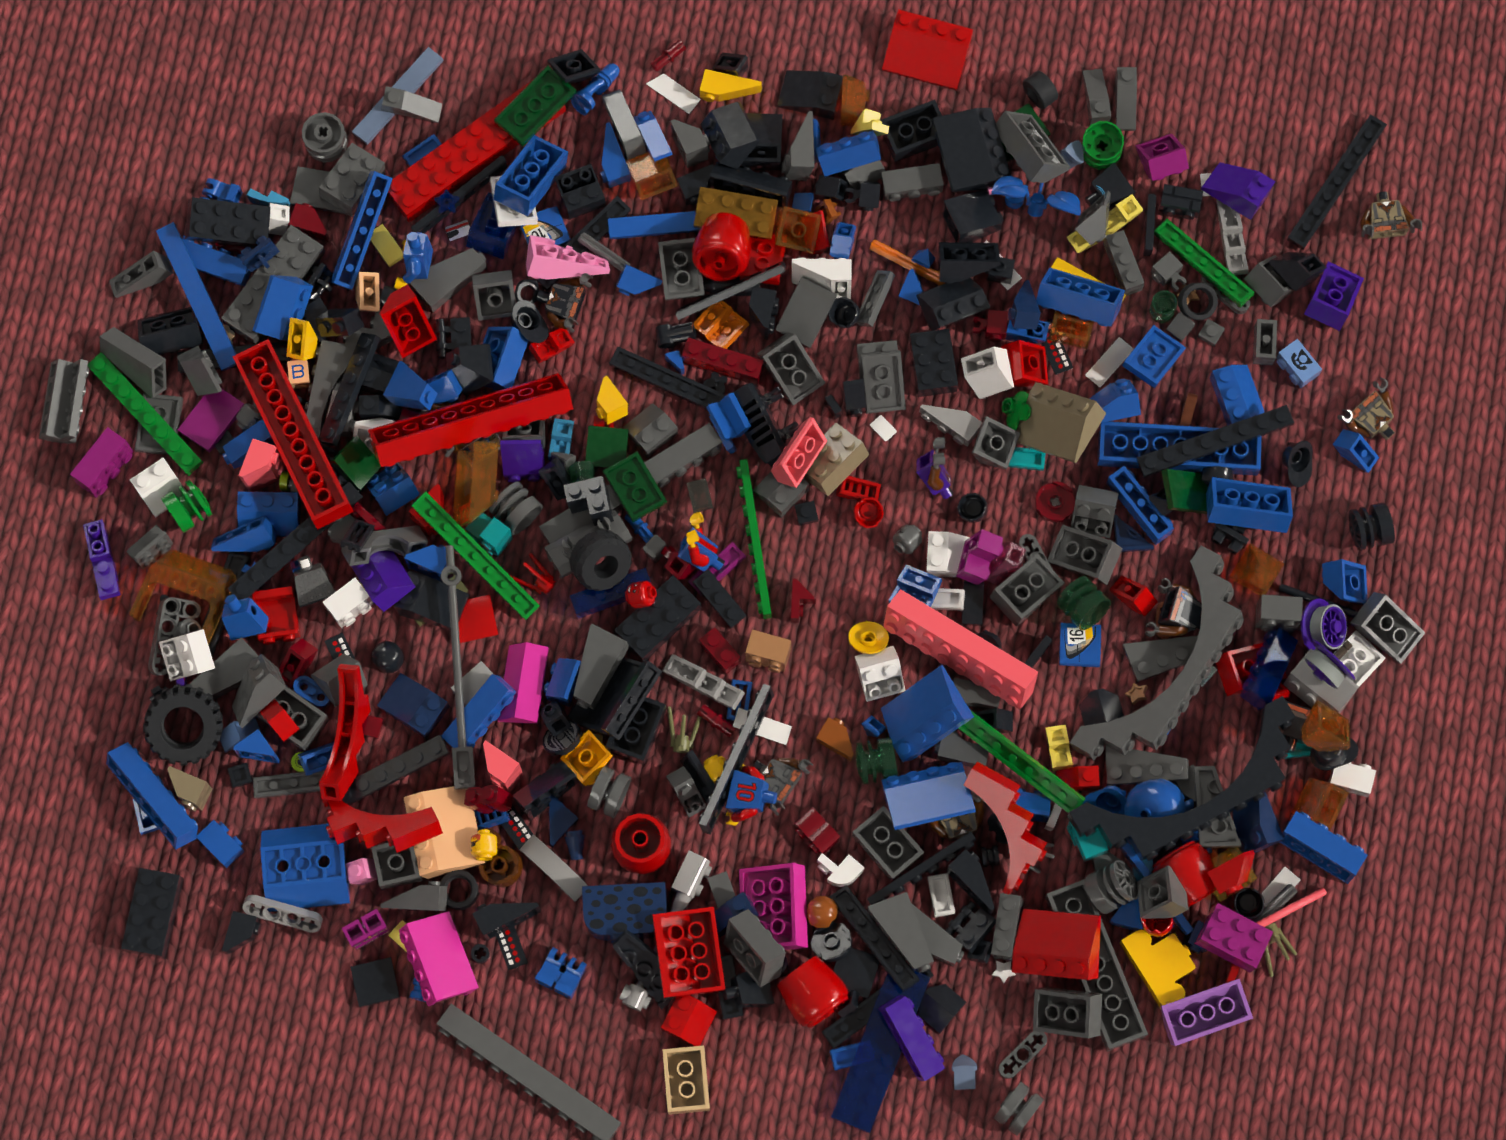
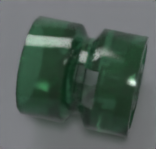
(1163, 306)
(581, 471)

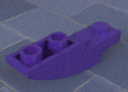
(102, 559)

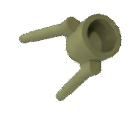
(681, 743)
(1276, 936)

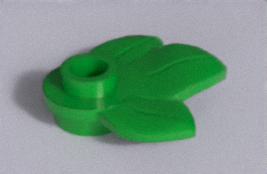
(1016, 409)

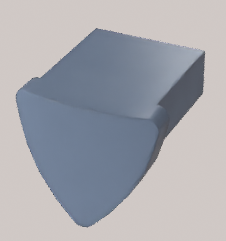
(1073, 154)
(964, 1072)

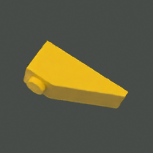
(722, 86)

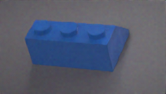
(849, 153)
(283, 299)
(507, 351)
(1236, 393)
(280, 508)

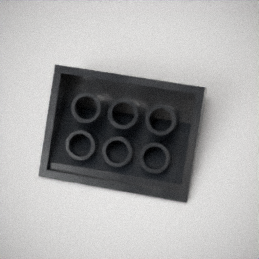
(971, 149)

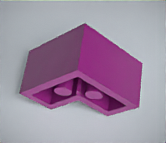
(977, 555)

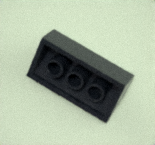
(751, 183)

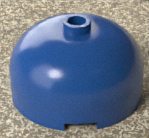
(1154, 799)

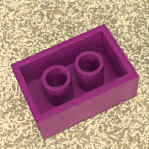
(102, 463)
(1234, 937)

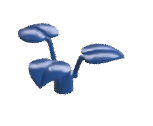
(1014, 187)

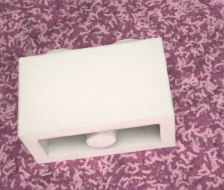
(1353, 778)

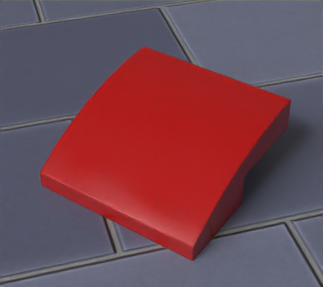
(477, 619)

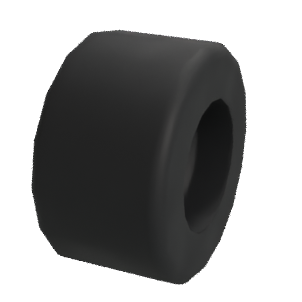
(1040, 89)

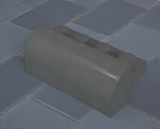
(64, 401)

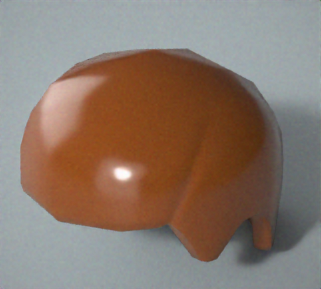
(821, 911)

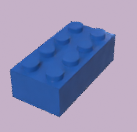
(530, 175)
(1080, 297)
(1249, 505)
(1323, 847)

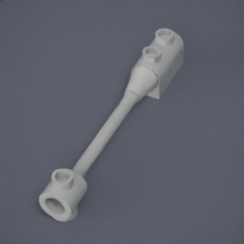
(686, 887)

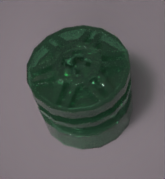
(1083, 603)
(876, 760)

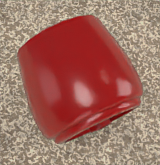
(722, 247)
(641, 857)
(1191, 866)
(812, 992)

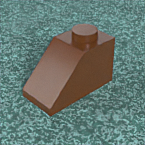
(836, 738)

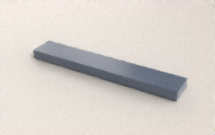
(410, 82)

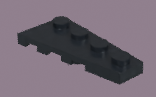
(643, 963)

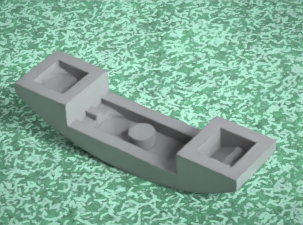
(553, 867)

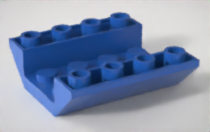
(304, 881)

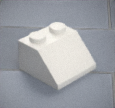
(155, 483)
(944, 553)

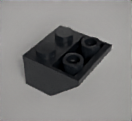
(580, 191)
(1298, 268)
(762, 308)

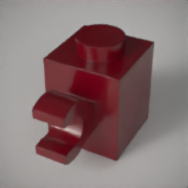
(994, 324)
(676, 565)

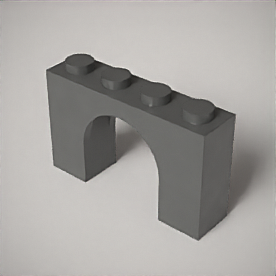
(953, 747)

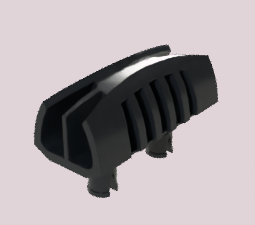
(764, 433)

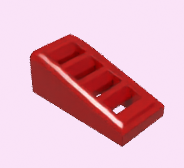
(848, 494)

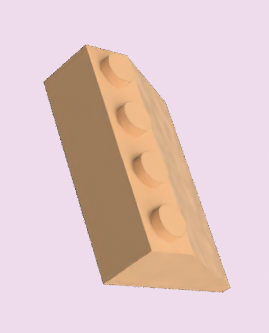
(458, 823)

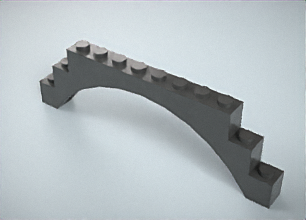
(328, 374)
(1156, 719)

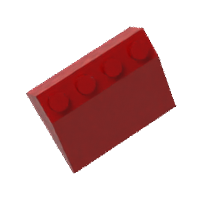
(927, 49)
(1057, 944)
(688, 952)

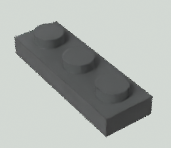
(875, 298)

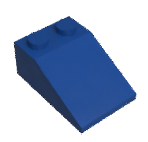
(1118, 400)

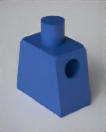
(243, 618)

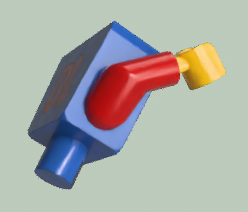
(697, 548)
(747, 794)

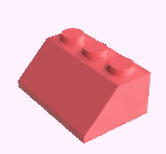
(799, 454)
(261, 466)
(501, 768)

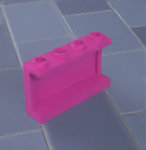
(438, 958)

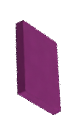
(211, 419)

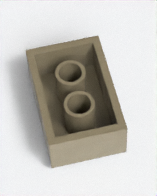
(836, 460)

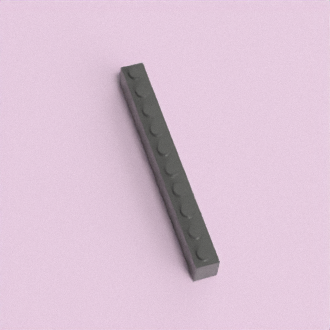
(663, 467)
(528, 1073)

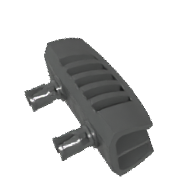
(560, 550)

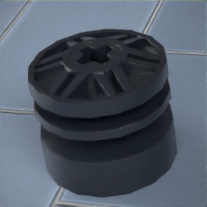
(1376, 525)

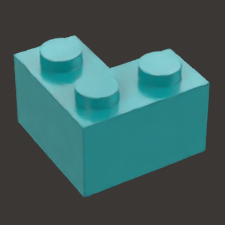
(490, 533)
(1090, 846)

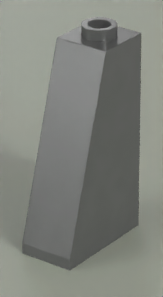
(448, 278)
(135, 361)
(599, 663)
(228, 670)
(902, 928)
(940, 943)

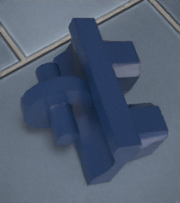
(260, 254)

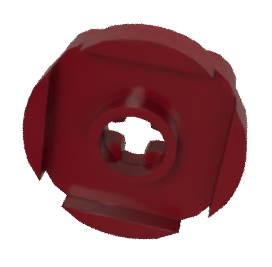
(1044, 505)
(363, 515)

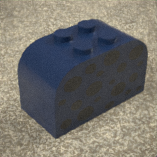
(614, 908)

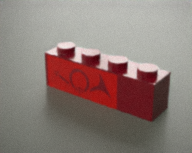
(722, 361)

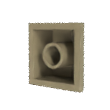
(190, 789)

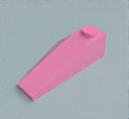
(552, 261)

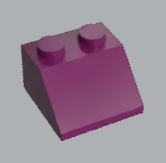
(1162, 157)

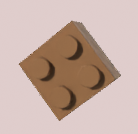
(768, 651)

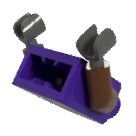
(932, 470)

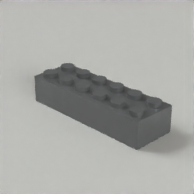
(295, 259)

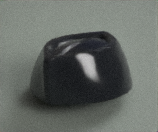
(1216, 471)

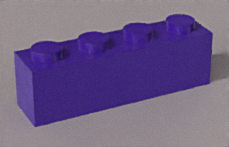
(912, 1038)

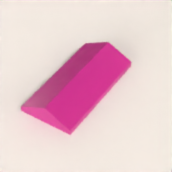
(526, 675)

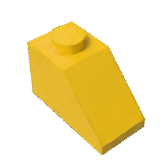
(301, 340)
(610, 402)

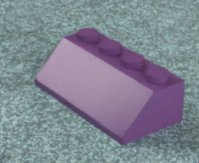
(1205, 1012)

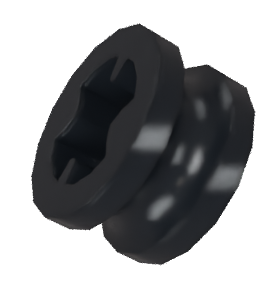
(477, 948)

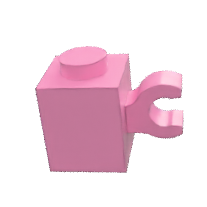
(361, 871)

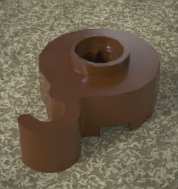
(512, 865)

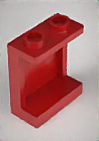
(281, 610)

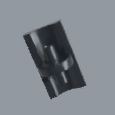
(320, 280)
(1232, 534)

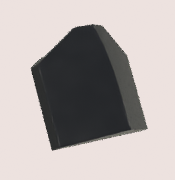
(1100, 707)
(940, 1006)

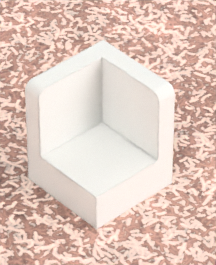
(278, 219)

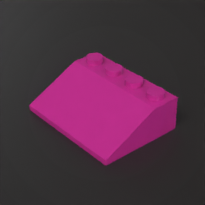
(780, 901)

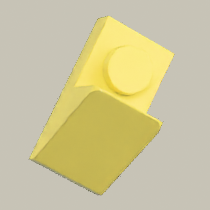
(869, 121)

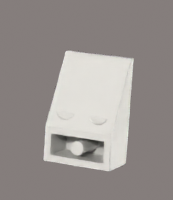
(828, 273)

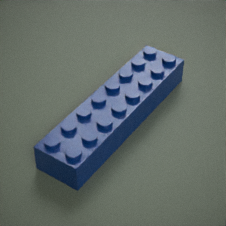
(1123, 442)

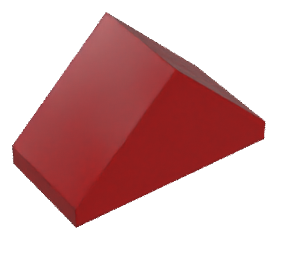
(279, 720)

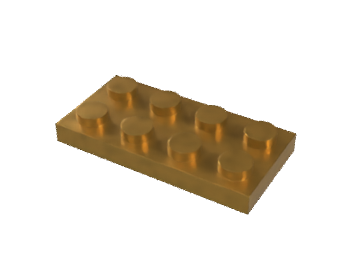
(756, 211)

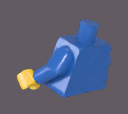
(417, 258)

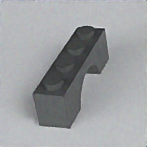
(399, 540)

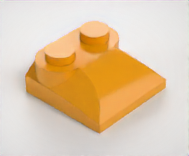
(587, 758)

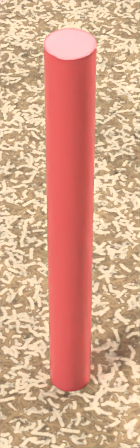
(1292, 907)

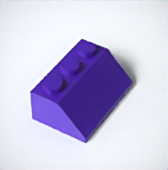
(384, 579)

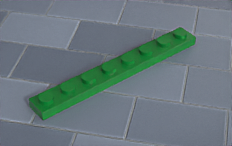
(145, 414)
(755, 546)
(475, 555)
(1022, 763)

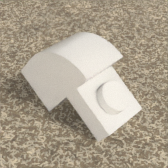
(843, 874)

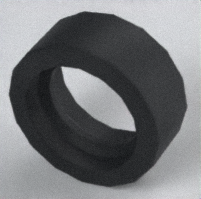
(1182, 301)
(474, 889)

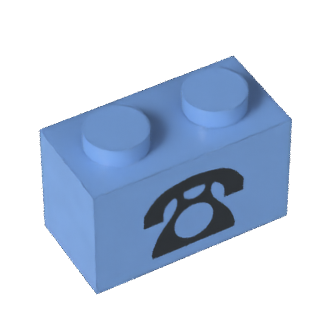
(1298, 364)

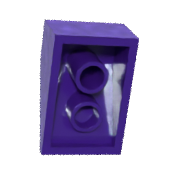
(1238, 188)
(1334, 296)
(522, 460)

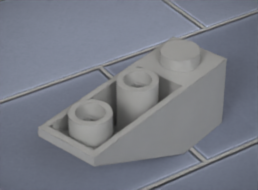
(955, 422)

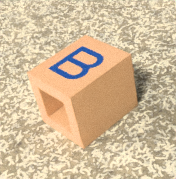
(299, 373)

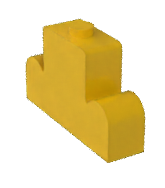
(1159, 964)

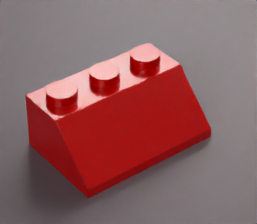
(406, 321)

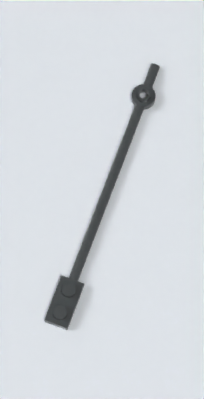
(462, 756)

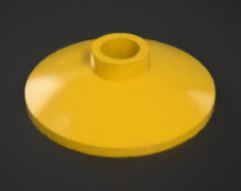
(868, 637)

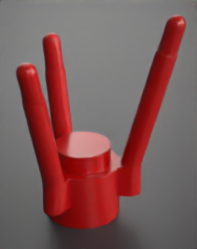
(544, 582)

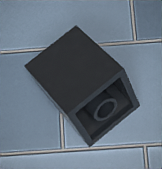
(971, 216)

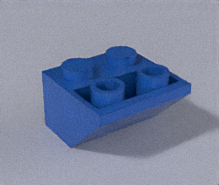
(392, 488)

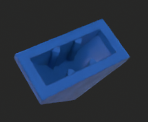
(911, 287)

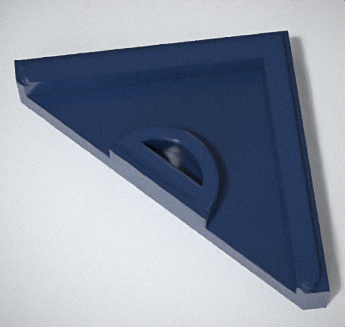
(1129, 538)
(560, 820)

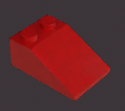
(1235, 668)

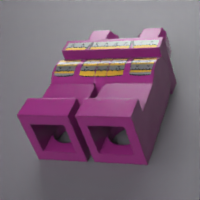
(362, 933)

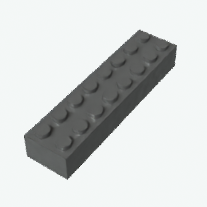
(1119, 1013)

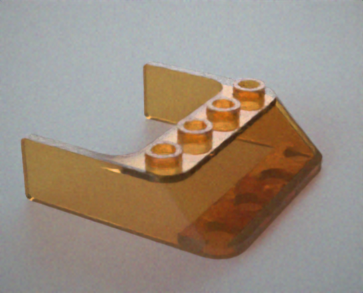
(475, 482)
(191, 577)

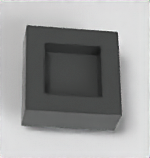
(1211, 332)

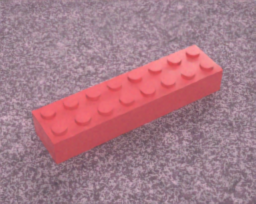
(960, 649)

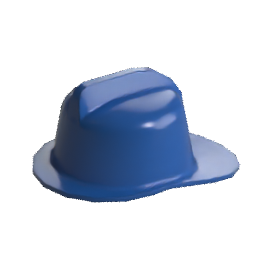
(1109, 798)

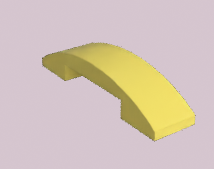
(1118, 217)

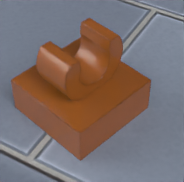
(829, 210)

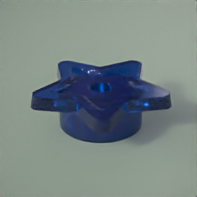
(446, 196)

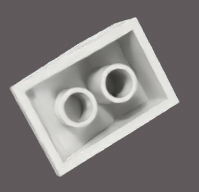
(1361, 658)

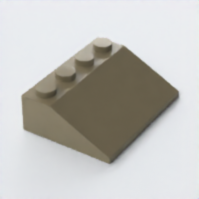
(1059, 422)

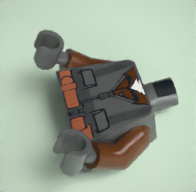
(782, 777)

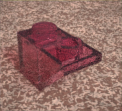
(1006, 563)

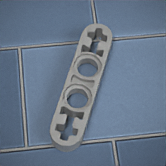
(282, 915)

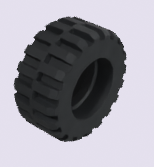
(183, 751)

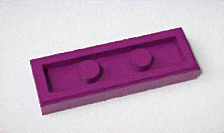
(732, 555)

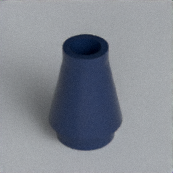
(575, 844)

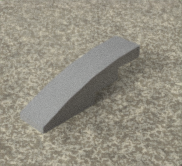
(1232, 239)
(703, 682)

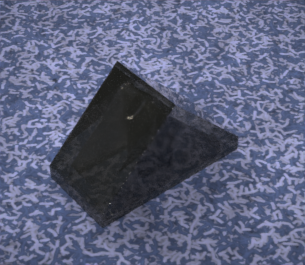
(699, 494)

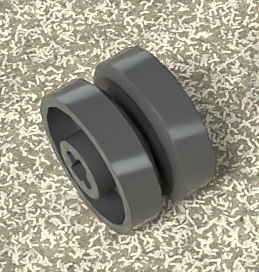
(324, 137)
(606, 791)
(1018, 1108)

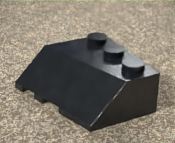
(536, 795)

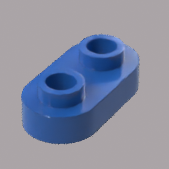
(311, 693)

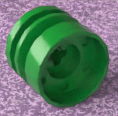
(1110, 138)
(186, 505)

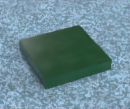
(606, 445)
(356, 463)

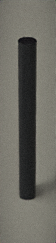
(1309, 597)

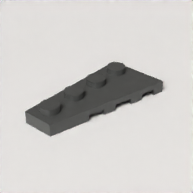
(1158, 656)
(1142, 766)
(1221, 833)

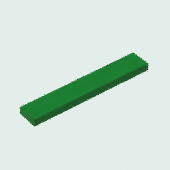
(1203, 262)

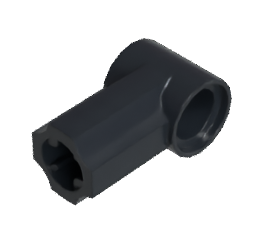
(670, 335)

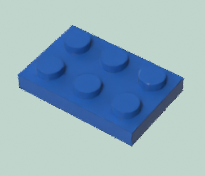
(1153, 356)

